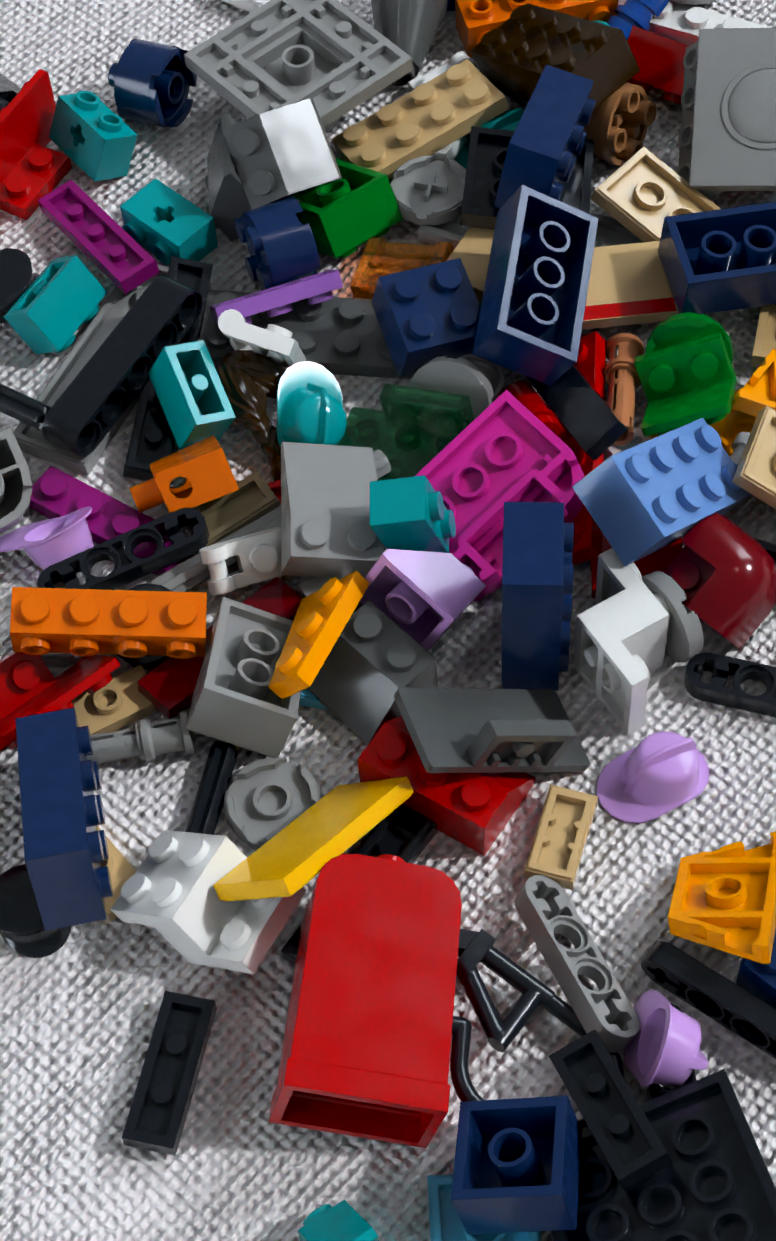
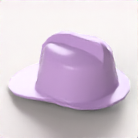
(51, 539)
(652, 778)
(665, 1045)

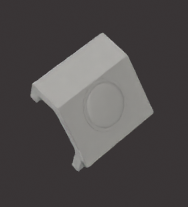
(729, 111)

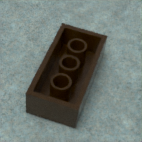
(538, 37)

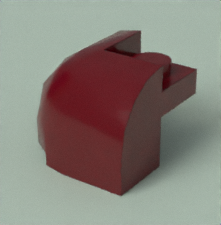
(725, 578)

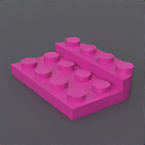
(494, 461)

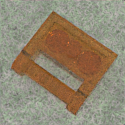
(388, 258)

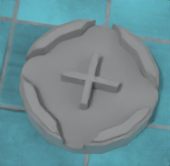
(429, 190)

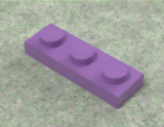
(278, 299)

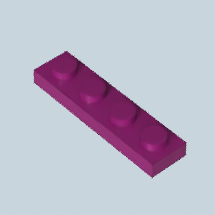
(98, 236)
(60, 494)

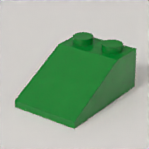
(349, 210)

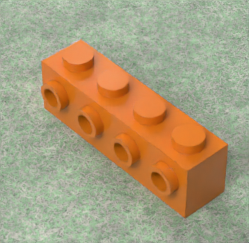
(478, 17)
(108, 622)

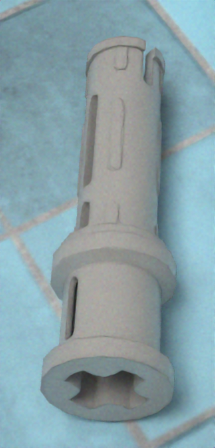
(144, 740)

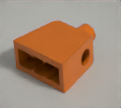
(205, 472)

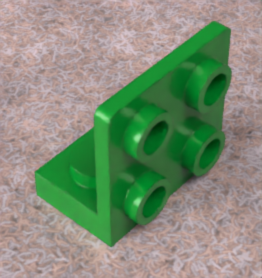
(686, 384)

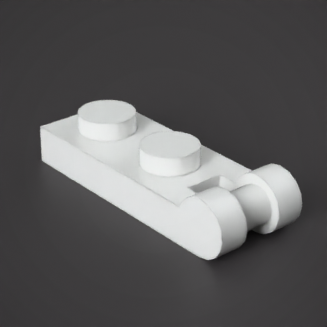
(256, 556)

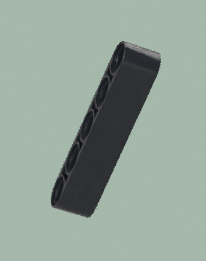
(121, 366)

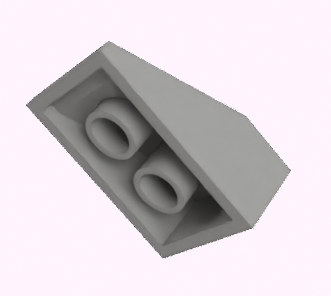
(327, 510)
(234, 679)

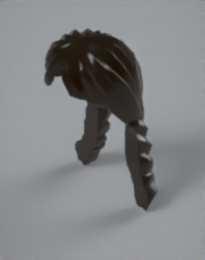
(248, 383)

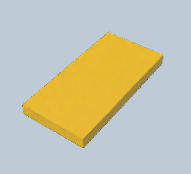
(313, 839)

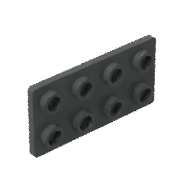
(490, 730)

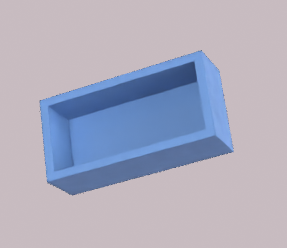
(660, 489)

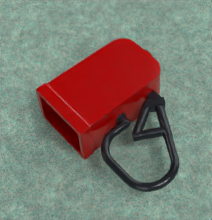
(378, 1003)

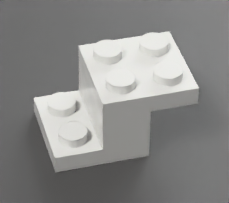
(621, 640)
(179, 900)

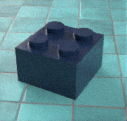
(427, 314)
(517, 1165)

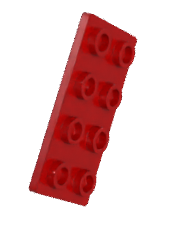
(26, 164)
(31, 688)

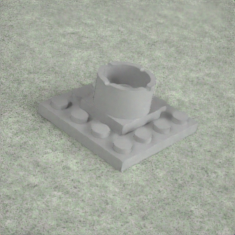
(296, 54)

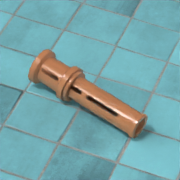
(623, 379)

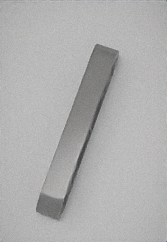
(548, 912)

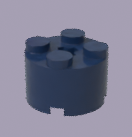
(152, 84)
(277, 243)

